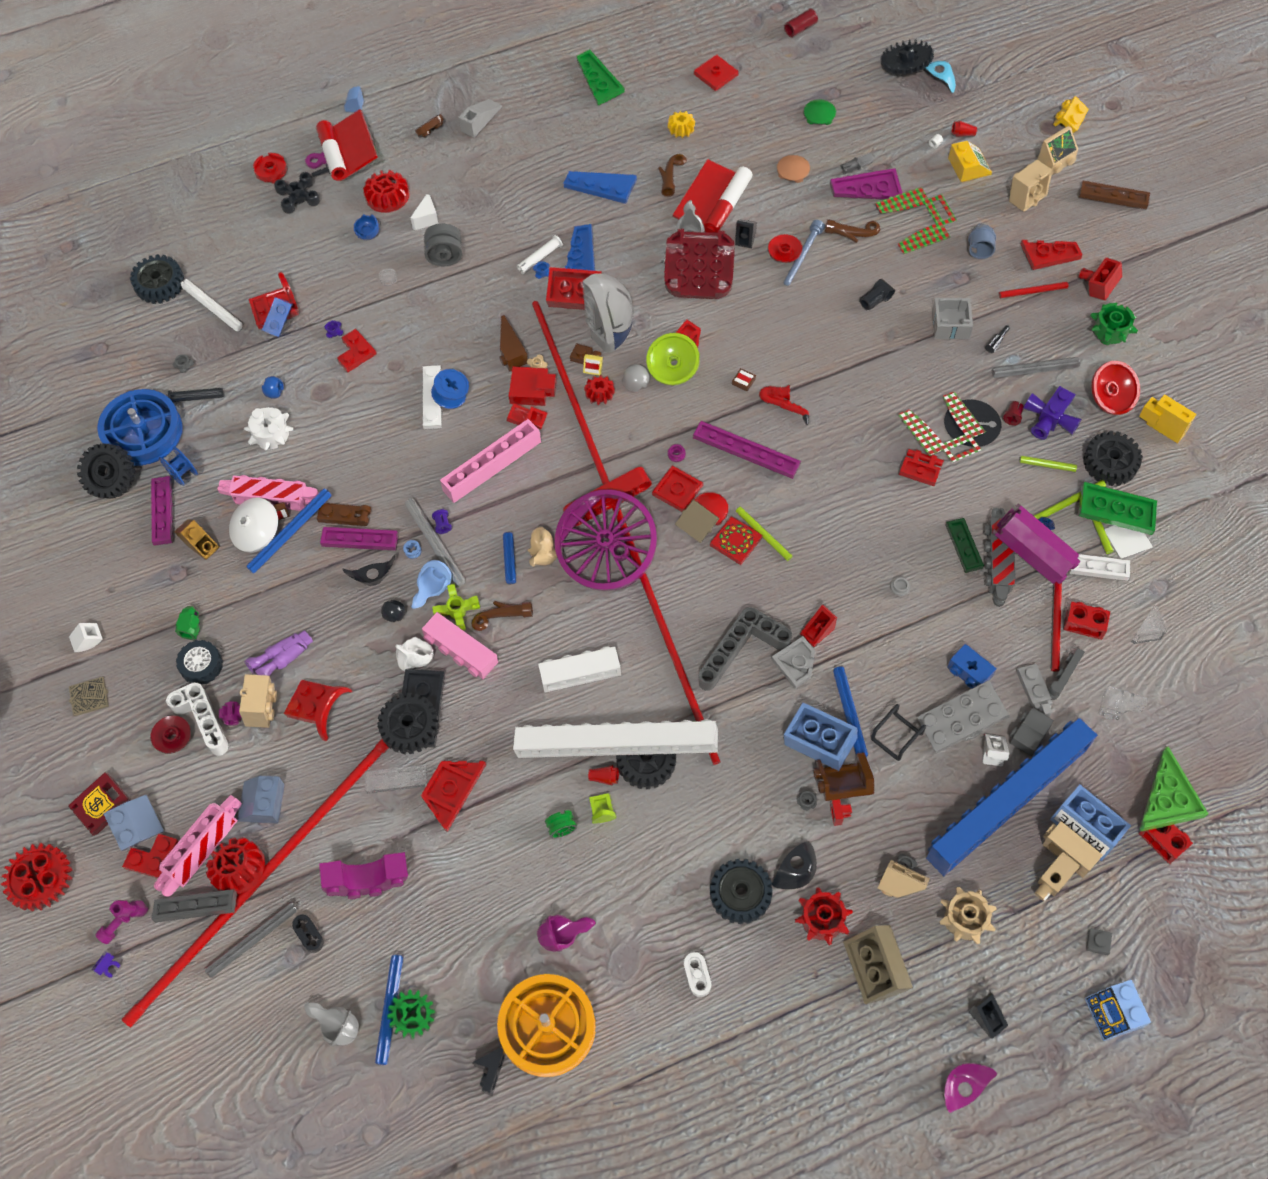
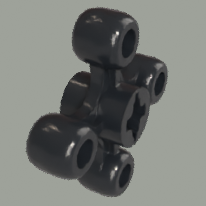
(296, 192)

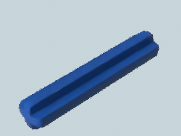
(509, 558)

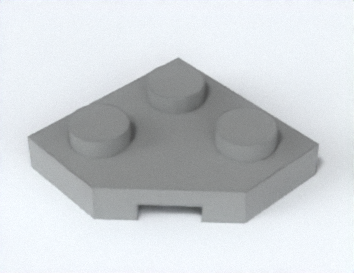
(796, 662)

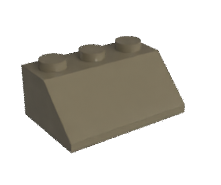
(877, 964)

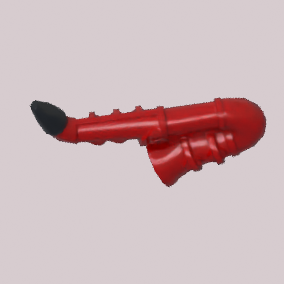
(776, 396)

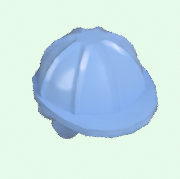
(431, 582)

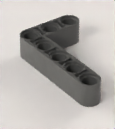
(737, 642)

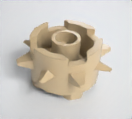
(970, 927)

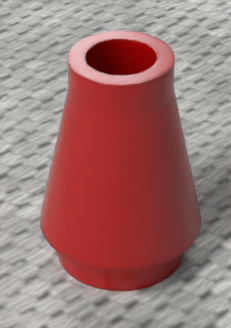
(962, 129)
(606, 775)

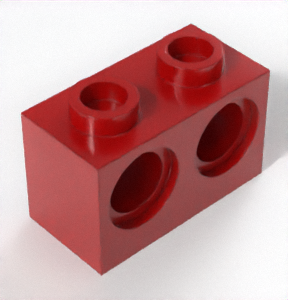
(1085, 624)
(1162, 842)

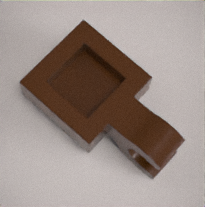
(580, 351)

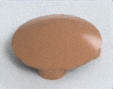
(793, 168)

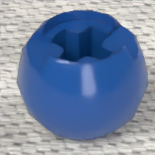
(272, 387)

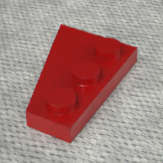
(1050, 254)

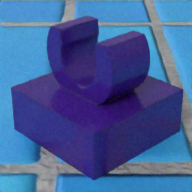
(103, 963)

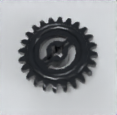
(907, 58)

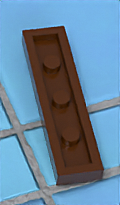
(1114, 195)

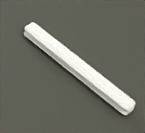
(211, 305)

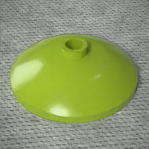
(673, 348)

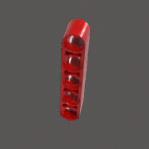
(630, 483)

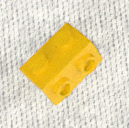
(1071, 114)

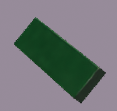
(964, 545)

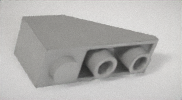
(477, 116)

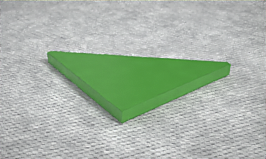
(1171, 796)

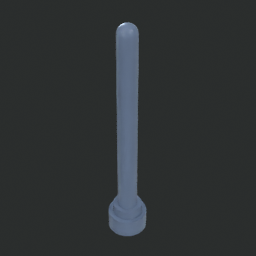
(816, 228)

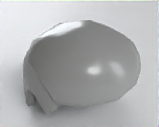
(635, 377)

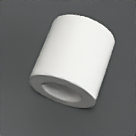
(935, 141)

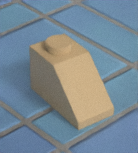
(901, 880)

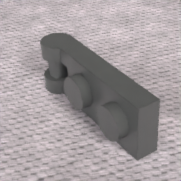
(1064, 674)

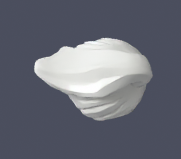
(413, 654)

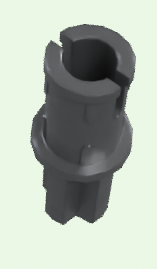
(857, 163)

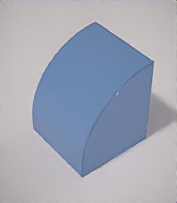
(354, 100)

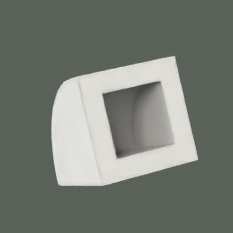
(85, 637)

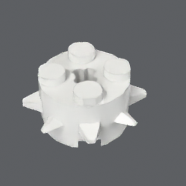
(268, 428)

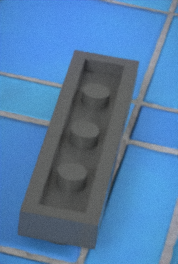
(194, 905)

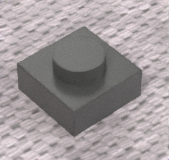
(1099, 941)

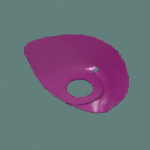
(976, 1075)

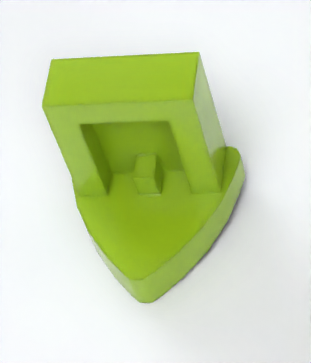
(602, 809)

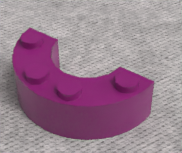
(363, 879)

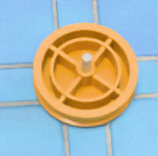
(546, 1025)

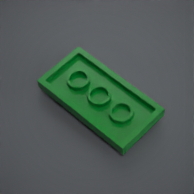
(1118, 508)

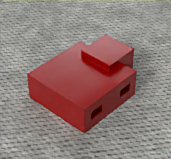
(531, 386)

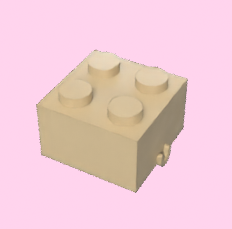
(1030, 185)
(257, 701)

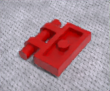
(919, 470)

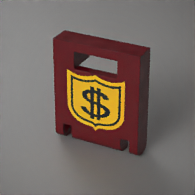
(95, 801)

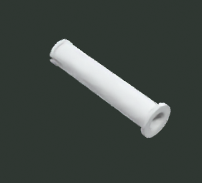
(538, 255)

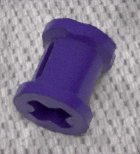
(441, 521)

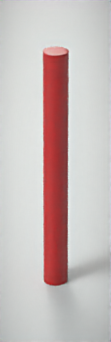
(1031, 290)

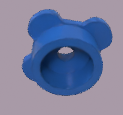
(541, 269)

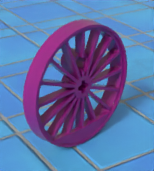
(574, 514)

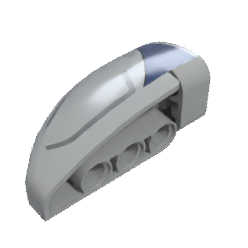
(607, 311)

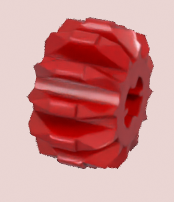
(599, 389)

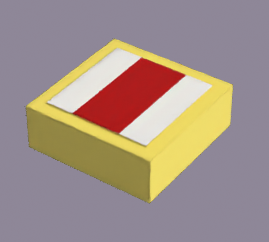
(592, 364)

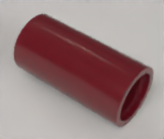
(801, 23)

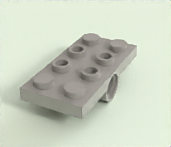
(963, 717)

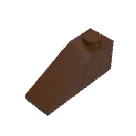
(511, 349)

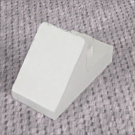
(995, 750)

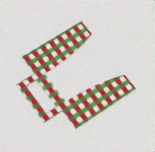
(930, 440)

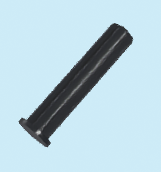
(195, 394)

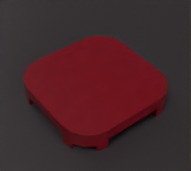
(699, 264)

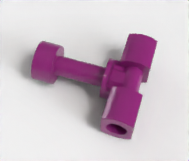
(122, 912)

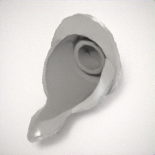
(689, 220)
(337, 1024)

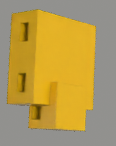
(1168, 417)

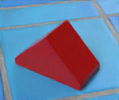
(819, 626)

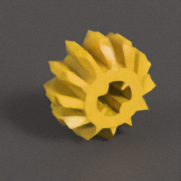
(681, 124)

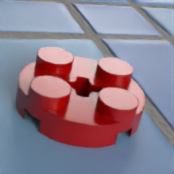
(270, 175)

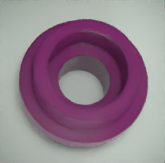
(676, 449)

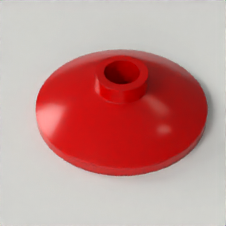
(785, 248)

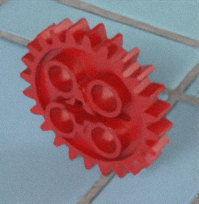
(18, 887)

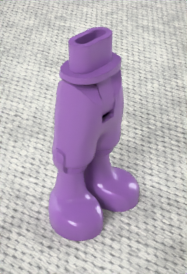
(281, 653)

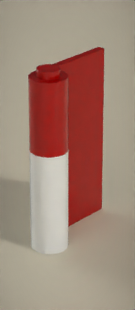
(346, 145)
(715, 194)

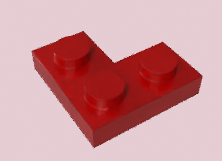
(358, 351)
(149, 863)

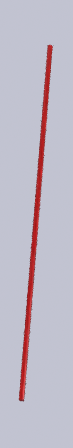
(635, 557)

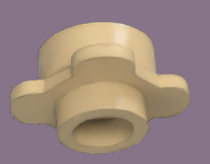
(538, 359)

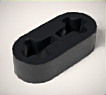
(303, 936)

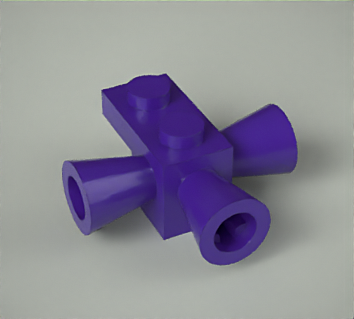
(1052, 413)

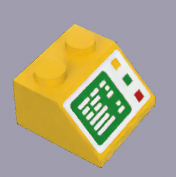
(968, 161)

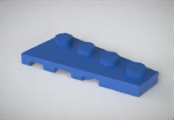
(604, 185)
(582, 249)

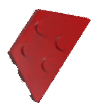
(450, 789)

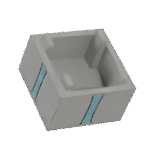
(952, 318)

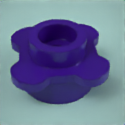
(333, 329)

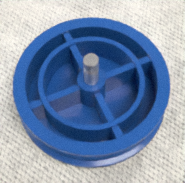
(142, 424)

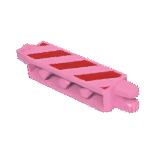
(293, 494)
(196, 845)

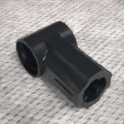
(879, 292)

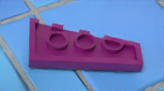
(869, 185)

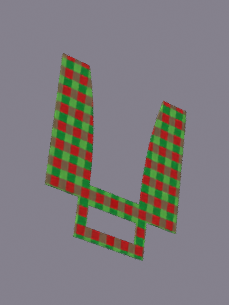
(928, 235)

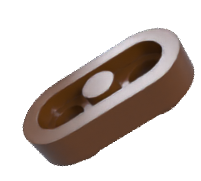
(425, 128)

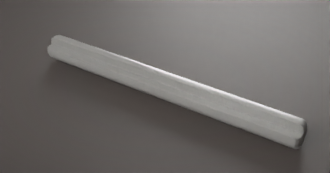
(434, 541)

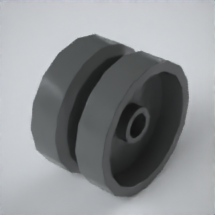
(442, 245)

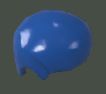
(366, 227)

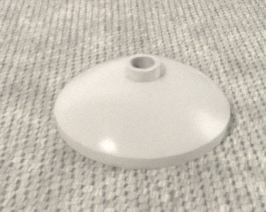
(253, 525)

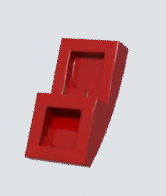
(520, 414)

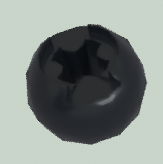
(393, 611)

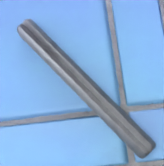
(1036, 367)
(250, 939)

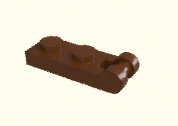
(344, 514)

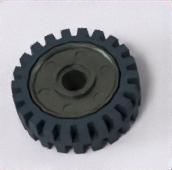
(741, 875)

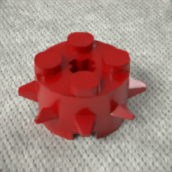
(832, 908)

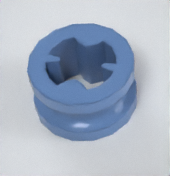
(409, 545)

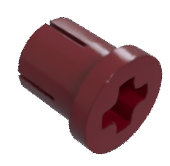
(1013, 415)

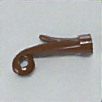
(668, 186)
(850, 231)
(503, 610)

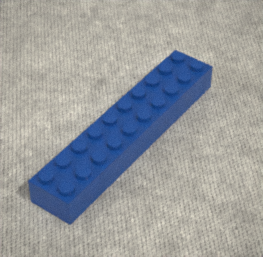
(1010, 797)

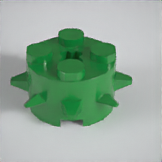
(1113, 323)

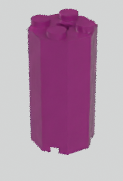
(1036, 544)

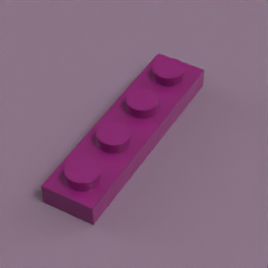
(161, 510)
(359, 538)

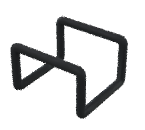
(894, 710)

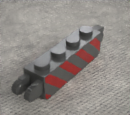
(999, 562)

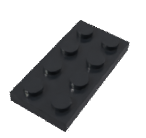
(426, 684)

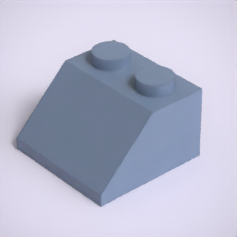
(261, 800)
(133, 822)

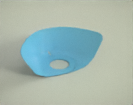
(947, 75)

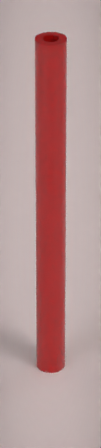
(1056, 627)

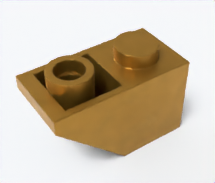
(196, 538)

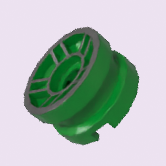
(560, 824)

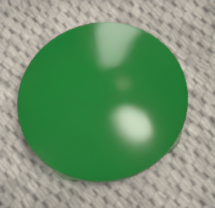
(819, 112)

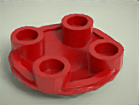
(715, 504)

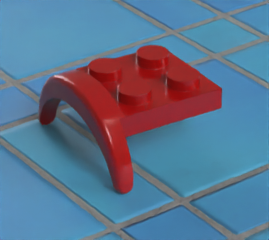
(261, 304)
(313, 703)

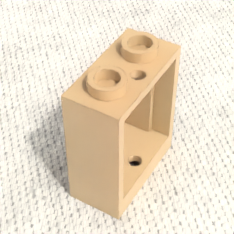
(1063, 839)

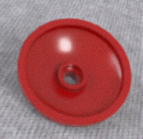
(1122, 386)

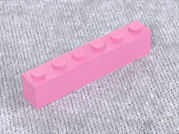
(490, 461)

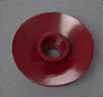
(165, 729)

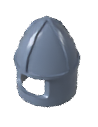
(984, 240)

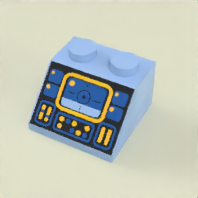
(1117, 1010)

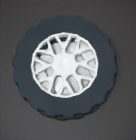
(199, 662)

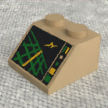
(1059, 150)

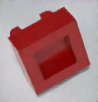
(839, 812)

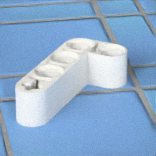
(205, 719)

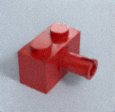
(1104, 279)

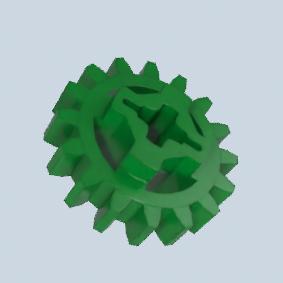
(418, 1021)

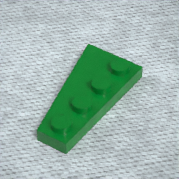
(599, 78)

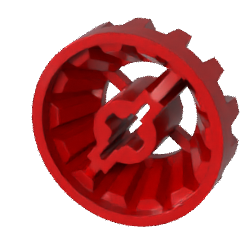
(383, 194)
(247, 871)

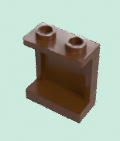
(848, 782)

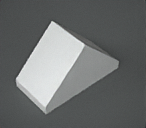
(424, 215)

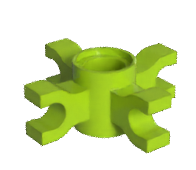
(454, 600)

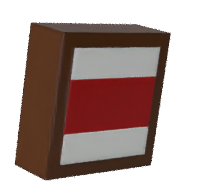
(743, 379)
(281, 510)

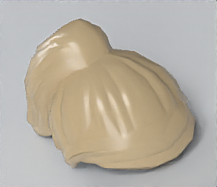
(542, 548)

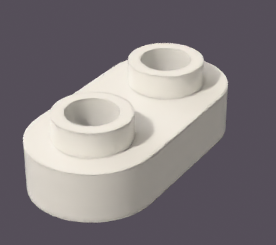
(697, 975)

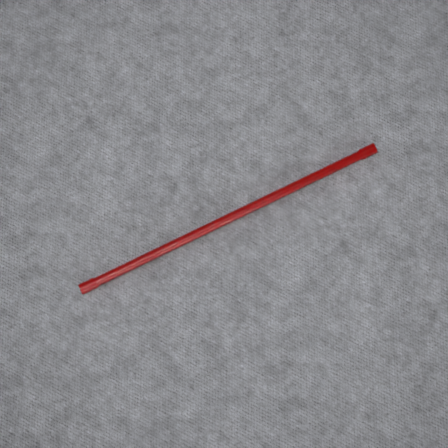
(139, 1009)

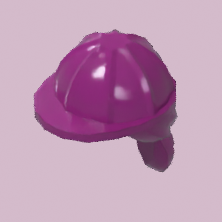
(559, 932)

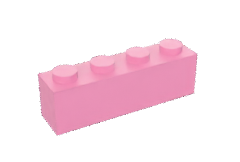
(460, 646)

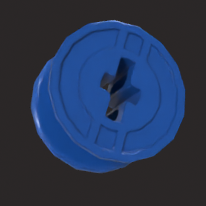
(450, 388)
(178, 466)

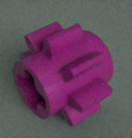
(230, 713)

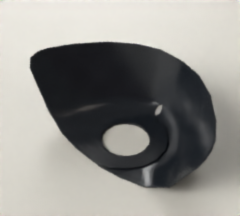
(361, 574)
(792, 878)

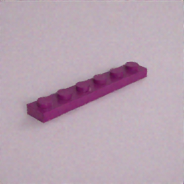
(746, 449)

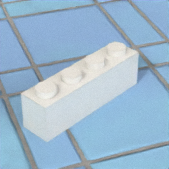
(579, 669)

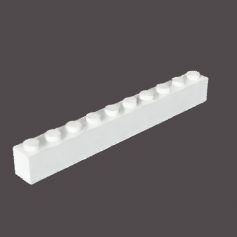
(616, 739)

